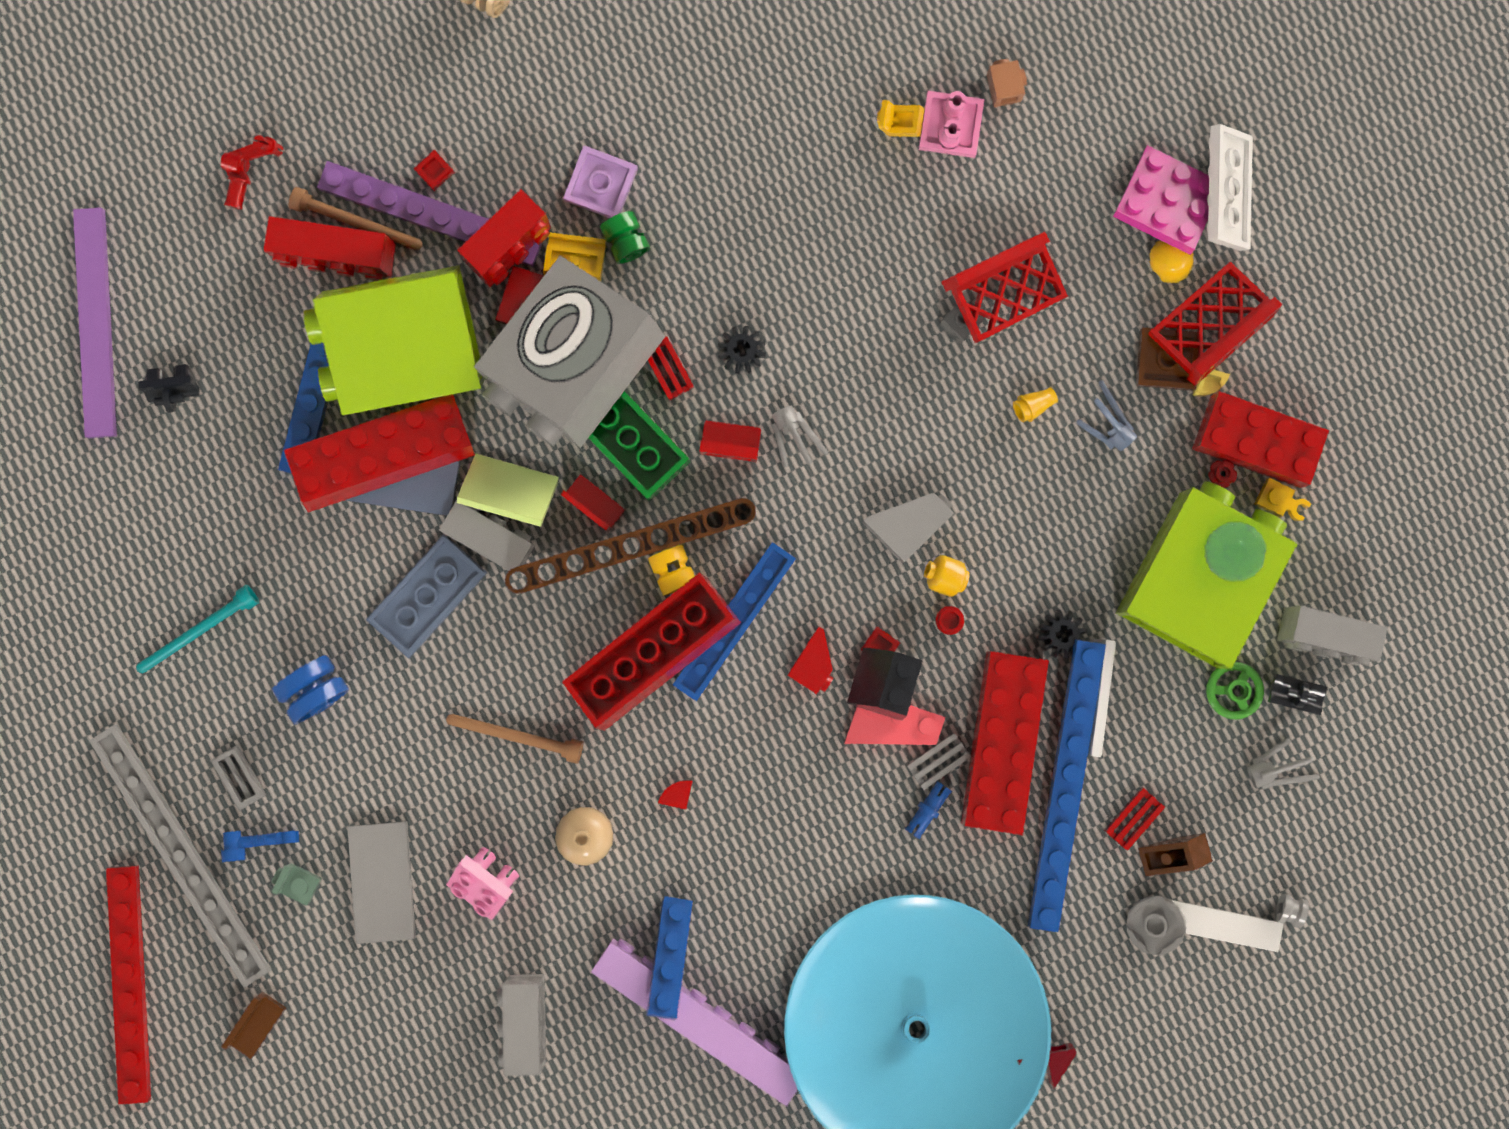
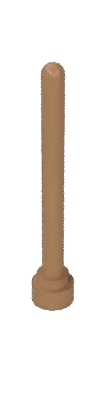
(302, 201)
(569, 749)

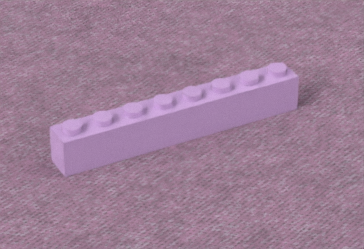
(702, 1023)

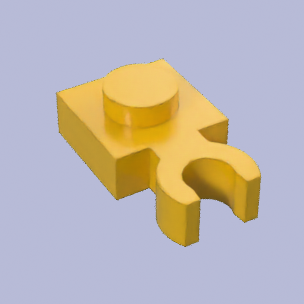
(1278, 498)

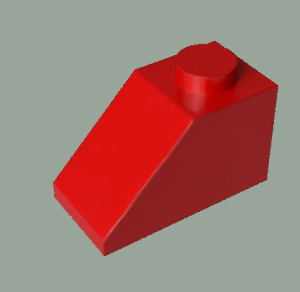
(813, 664)

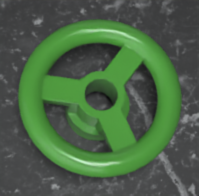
(1245, 691)

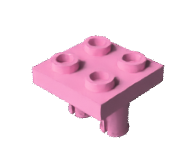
(951, 124)
(479, 887)

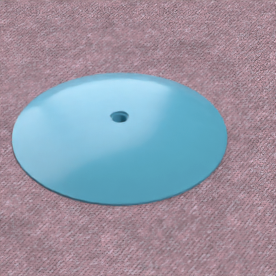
(929, 965)

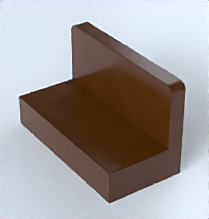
(254, 1025)

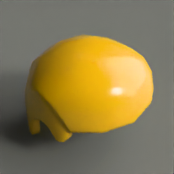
(1170, 262)

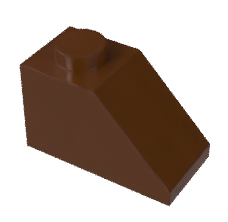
(1176, 855)

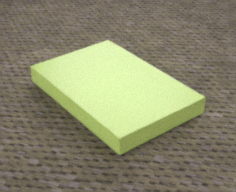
(508, 490)

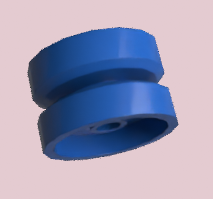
(308, 686)

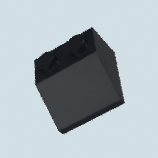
(884, 682)

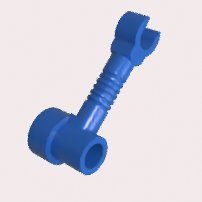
(235, 844)

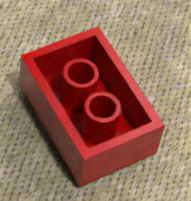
(505, 238)

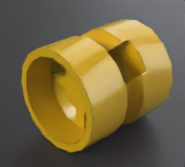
(671, 581)

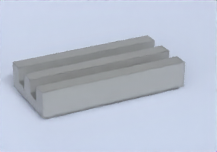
(959, 747)
(236, 751)

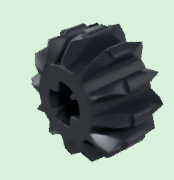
(751, 353)
(1054, 626)

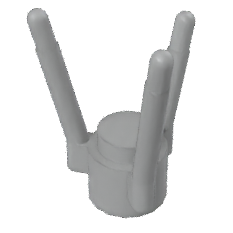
(787, 421)
(1264, 773)

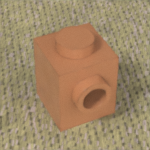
(1006, 82)

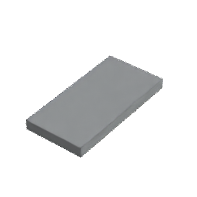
(381, 882)

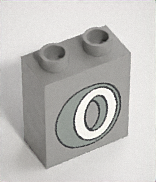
(568, 354)

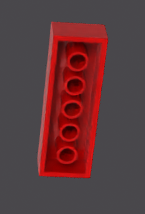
(379, 453)
(651, 652)
(1004, 742)

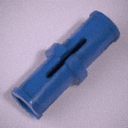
(928, 810)

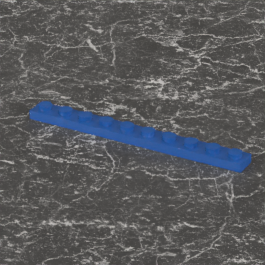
(1066, 785)

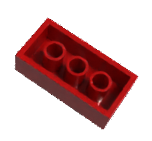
(329, 247)
(1260, 439)

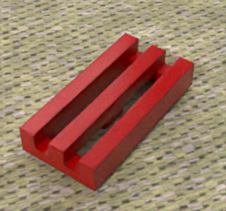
(679, 390)
(1159, 807)

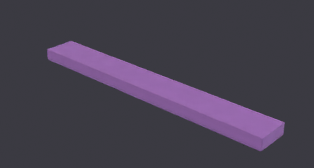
(94, 323)

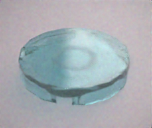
(1235, 551)

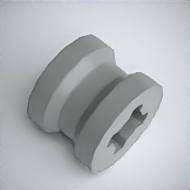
(1291, 910)

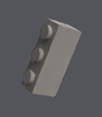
(487, 536)

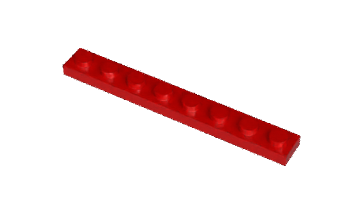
(128, 984)

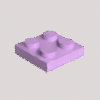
(600, 182)

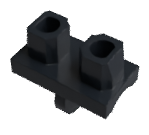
(170, 389)
(1297, 694)

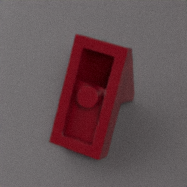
(1059, 1061)

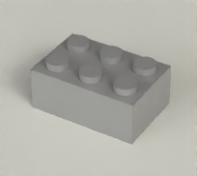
(1331, 635)
(522, 1025)

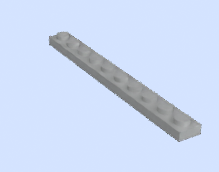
(180, 855)

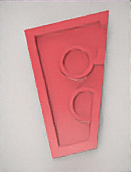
(917, 728)

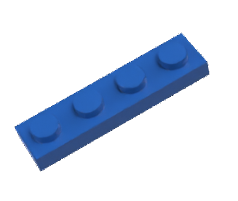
(669, 958)

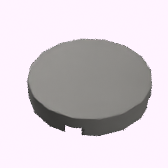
(1156, 925)

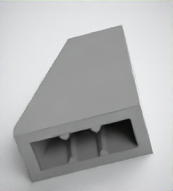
(909, 524)

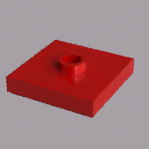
(518, 288)

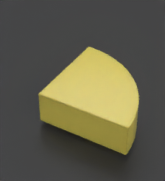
(1211, 383)

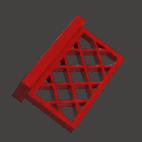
(990, 268)
(1227, 343)

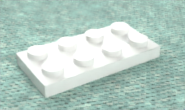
(1230, 187)

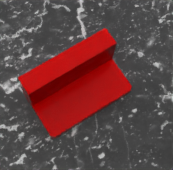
(730, 441)
(594, 503)

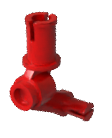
(237, 165)

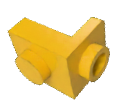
(900, 119)

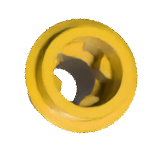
(1031, 405)

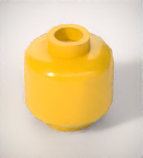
(946, 575)

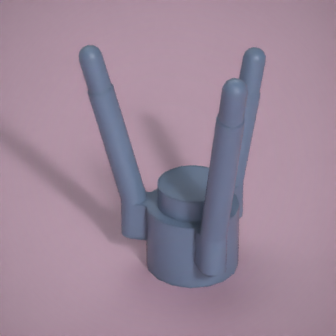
(1120, 433)

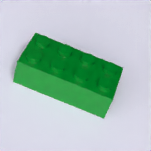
(638, 447)

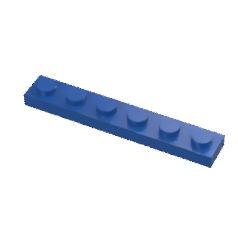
(309, 405)
(745, 606)

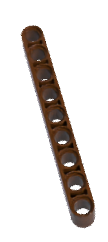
(642, 536)

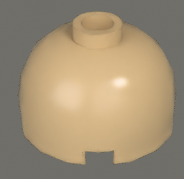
(584, 836)

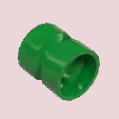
(623, 234)

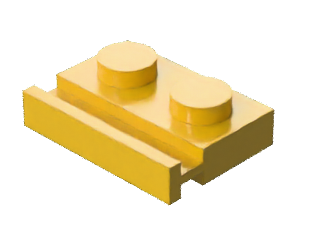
(582, 251)

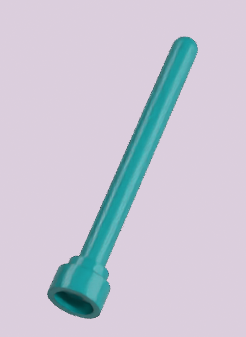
(244, 599)

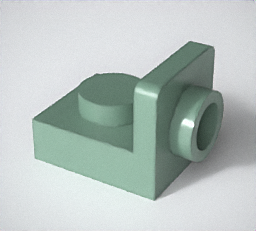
(295, 883)

